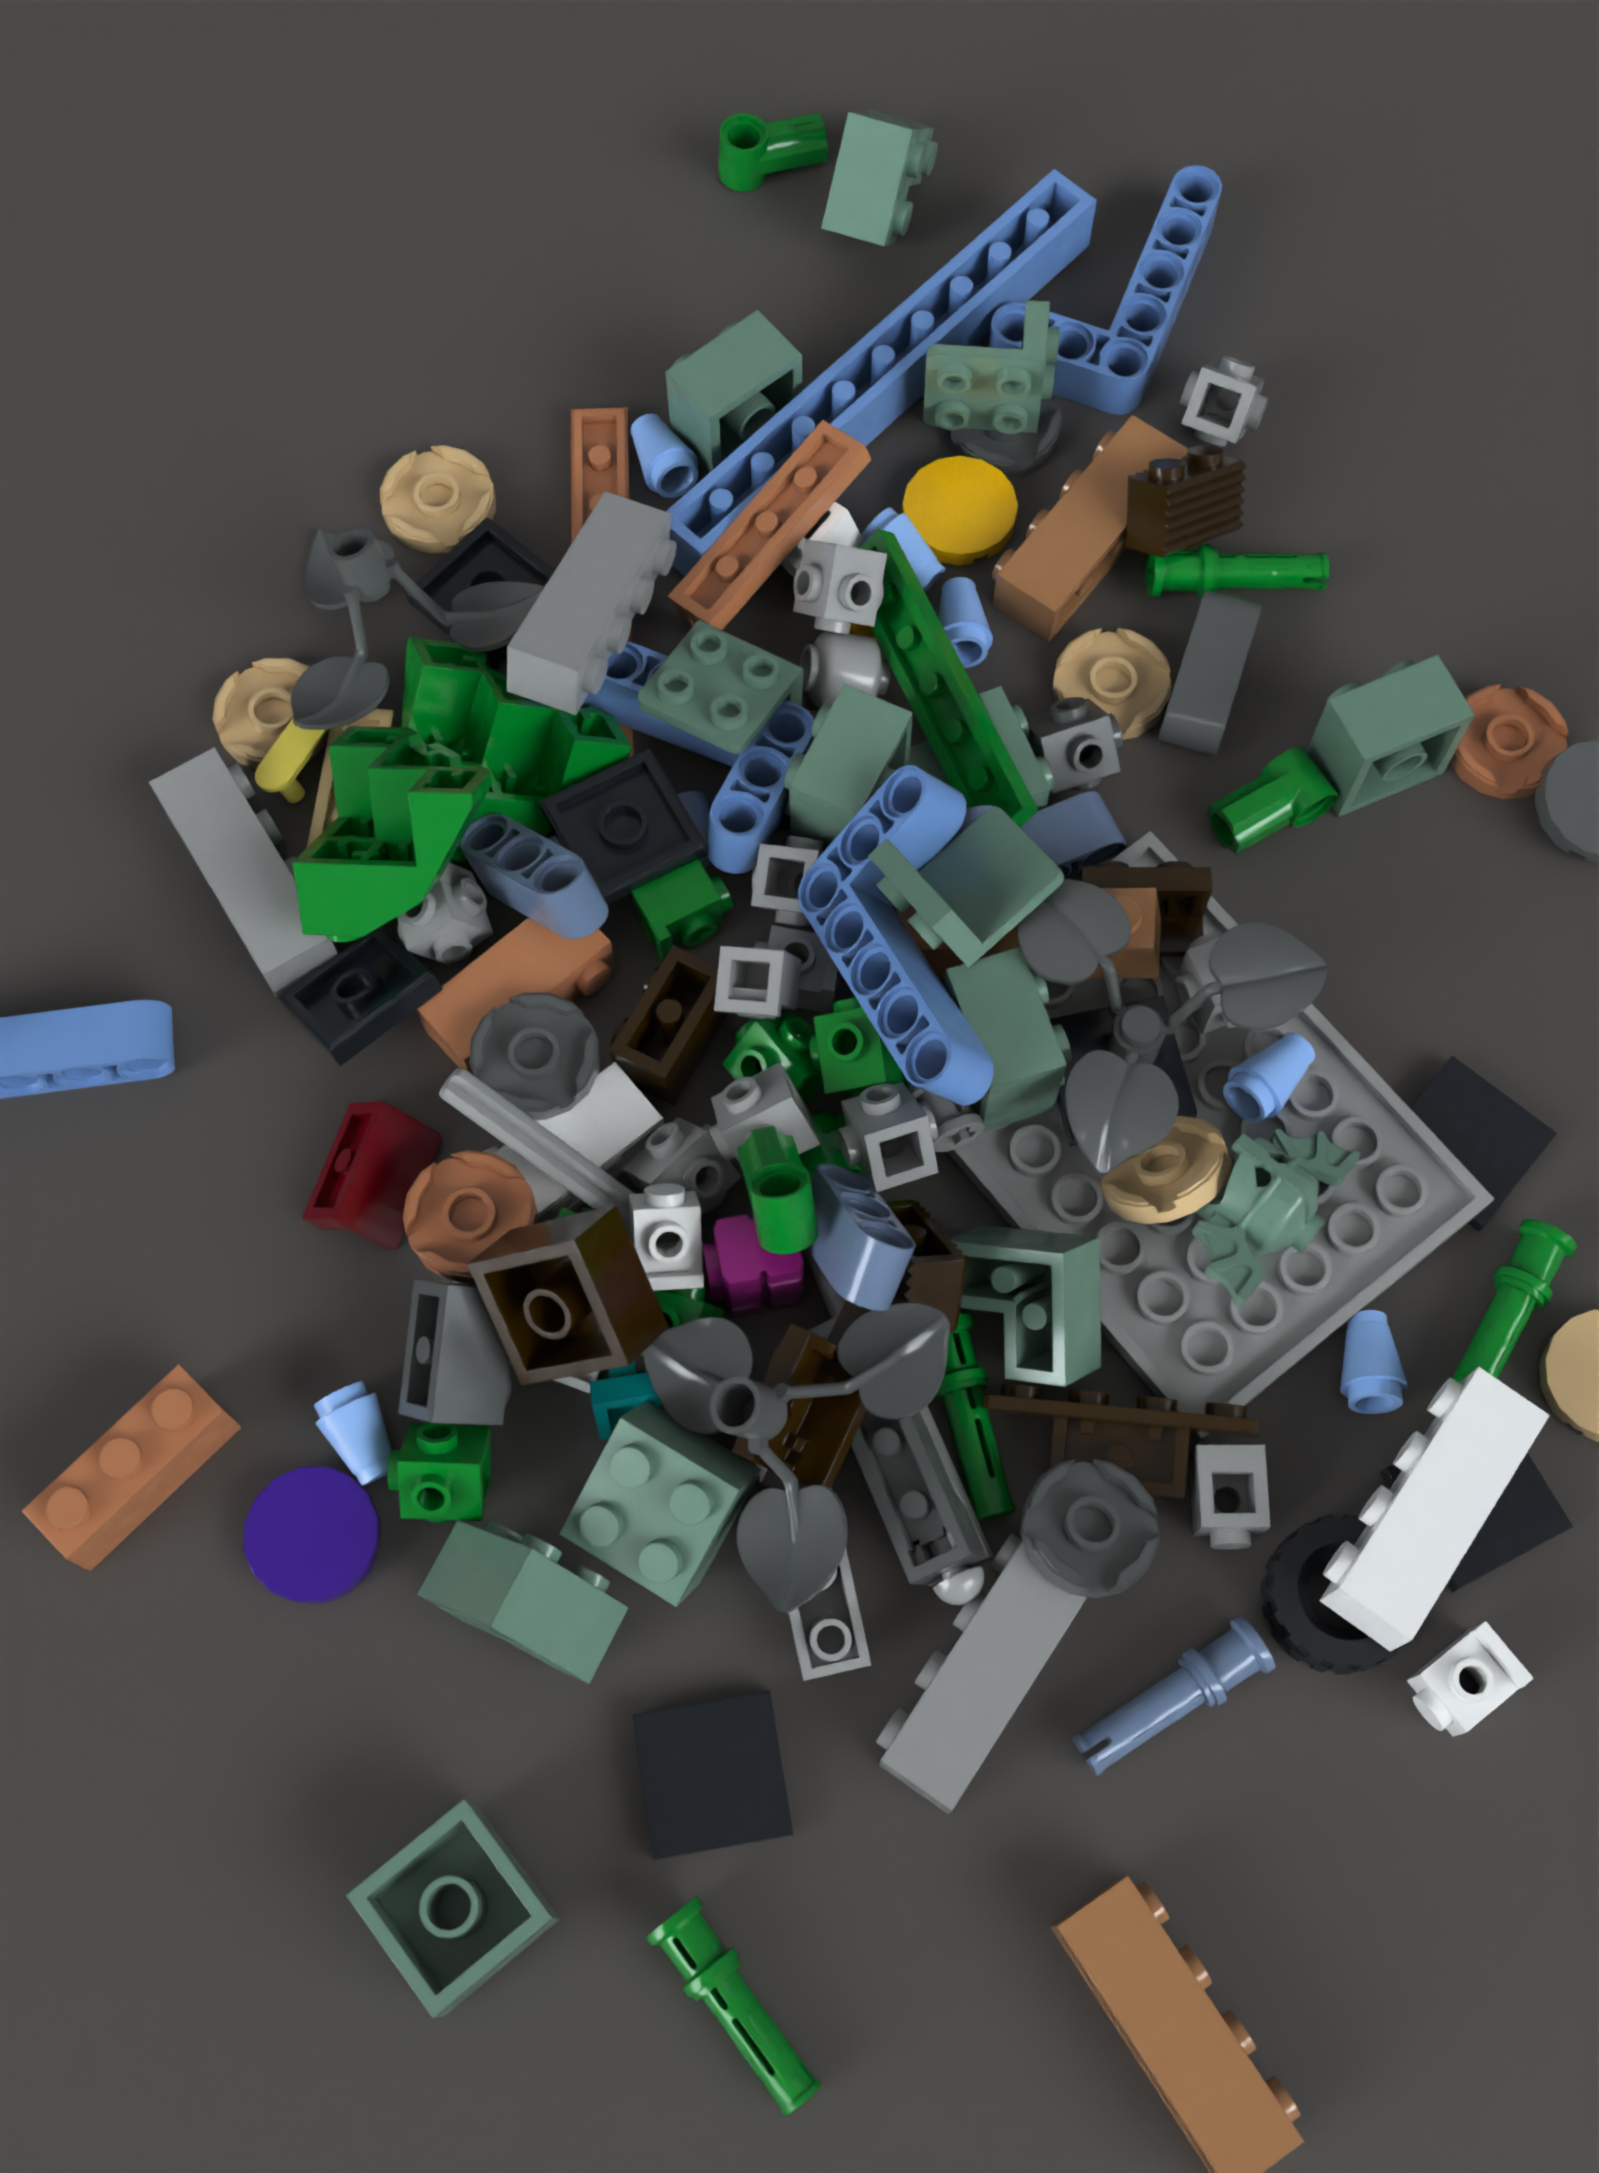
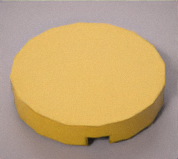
(961, 508)

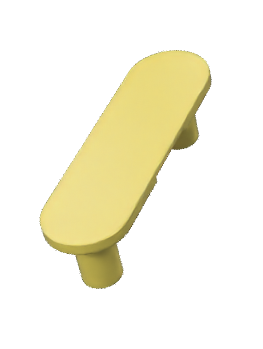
(286, 760)

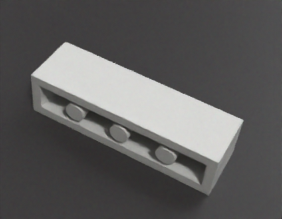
(603, 1127)
(1432, 1509)

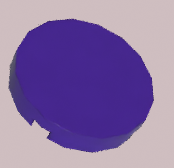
(312, 1535)

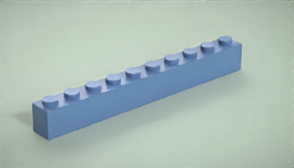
(888, 365)

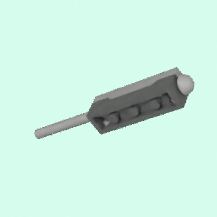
(917, 1491)

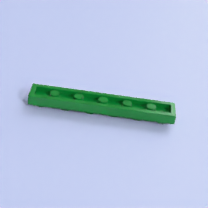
(942, 691)

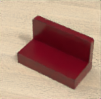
(371, 1172)

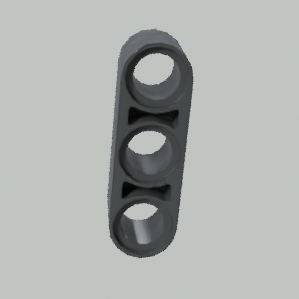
(1210, 673)

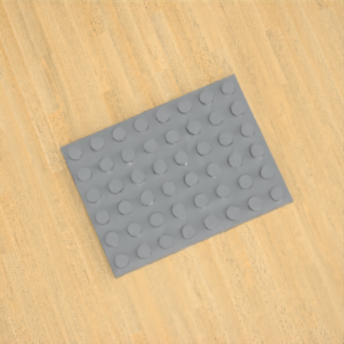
(1154, 1295)

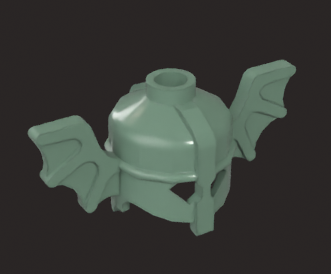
(1267, 1205)

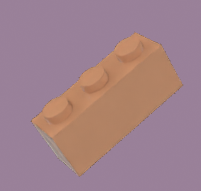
(521, 962)
(131, 1469)

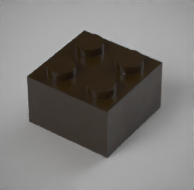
(568, 1296)

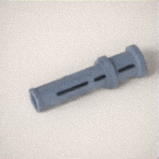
(1202, 1679)

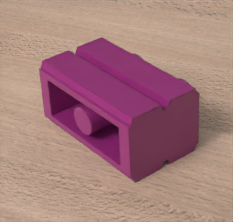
(747, 1273)

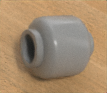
(843, 660)

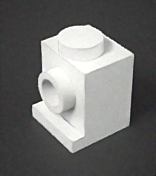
(663, 1210)
(1490, 1664)

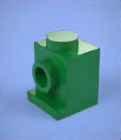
(681, 907)

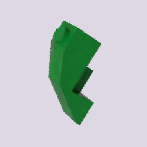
(522, 742)
(393, 834)

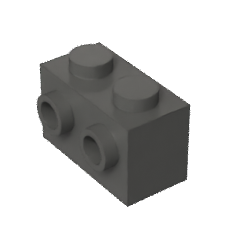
(453, 1358)

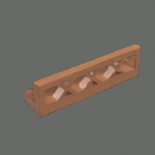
(769, 527)

